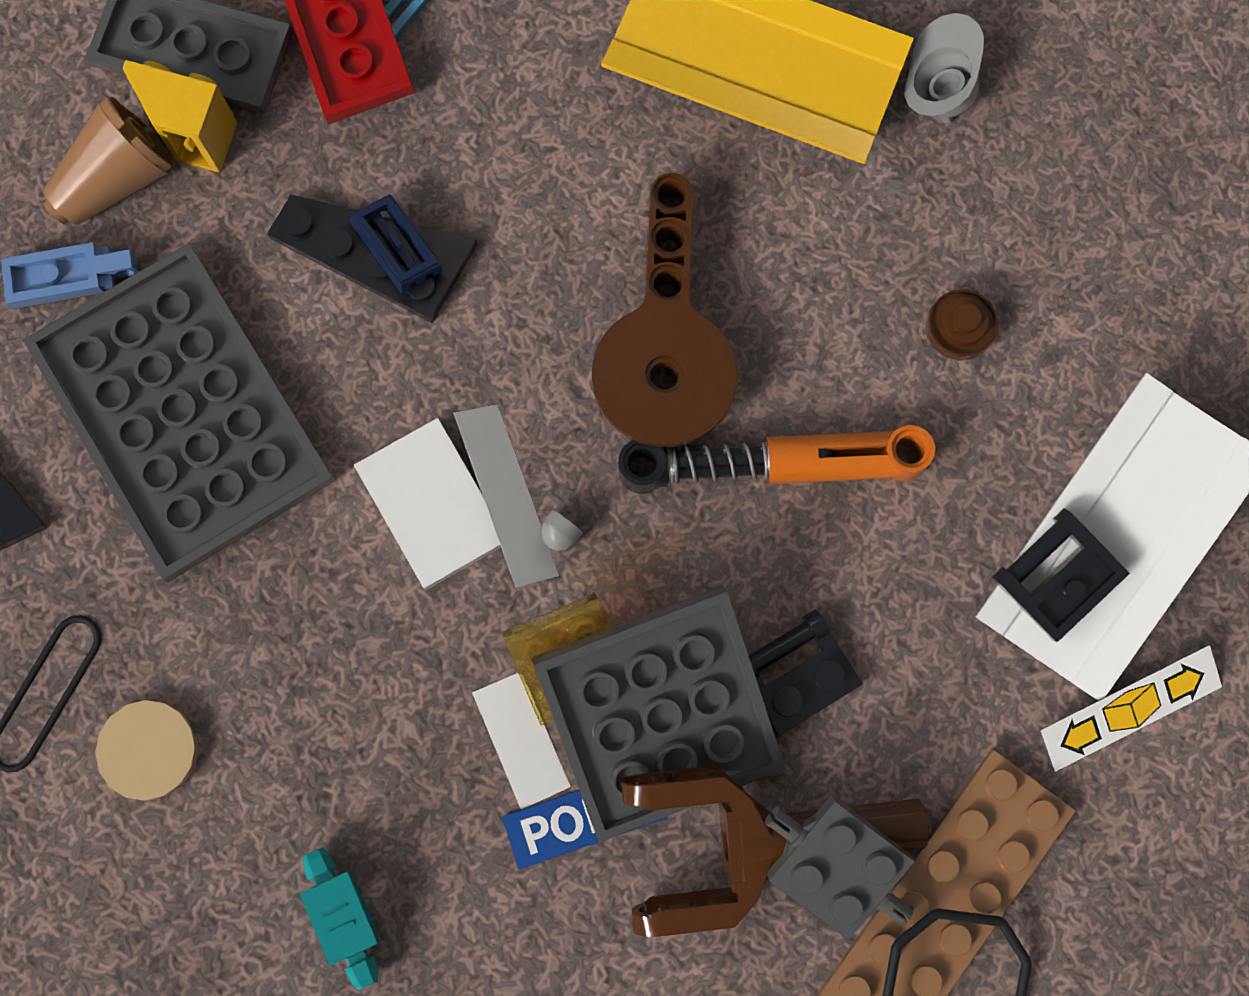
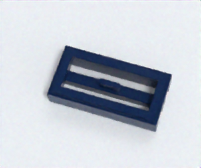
(415, 272)

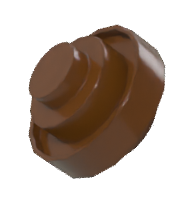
(961, 324)

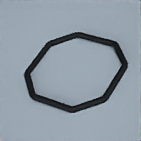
(961, 916)

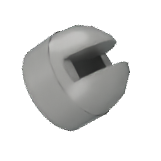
(559, 532)

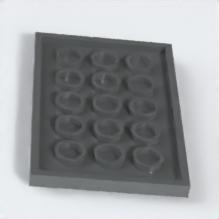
(178, 412)

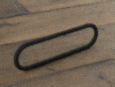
(67, 694)

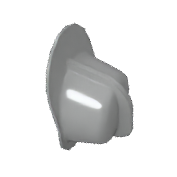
(946, 67)

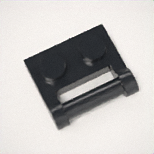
(1072, 587)
(808, 685)

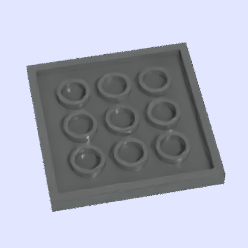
(658, 699)

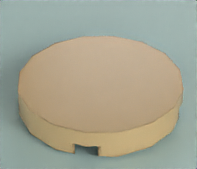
(146, 750)

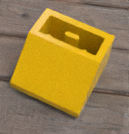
(185, 113)

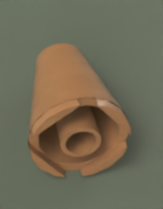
(105, 164)

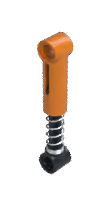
(785, 459)

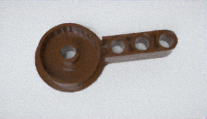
(668, 336)

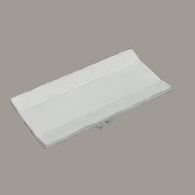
(1157, 501)

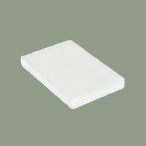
(430, 503)

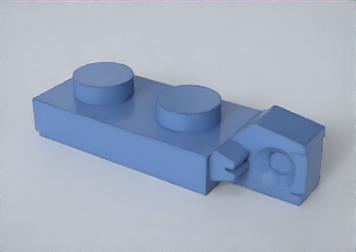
(64, 273)

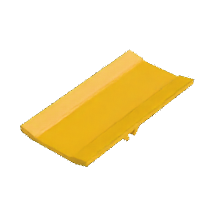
(768, 63)

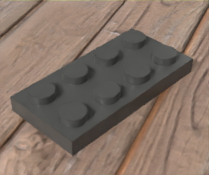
(198, 37)

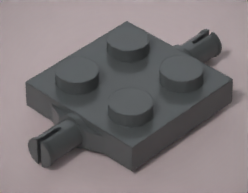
(839, 867)

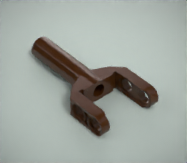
(747, 845)

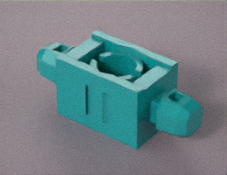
(340, 918)

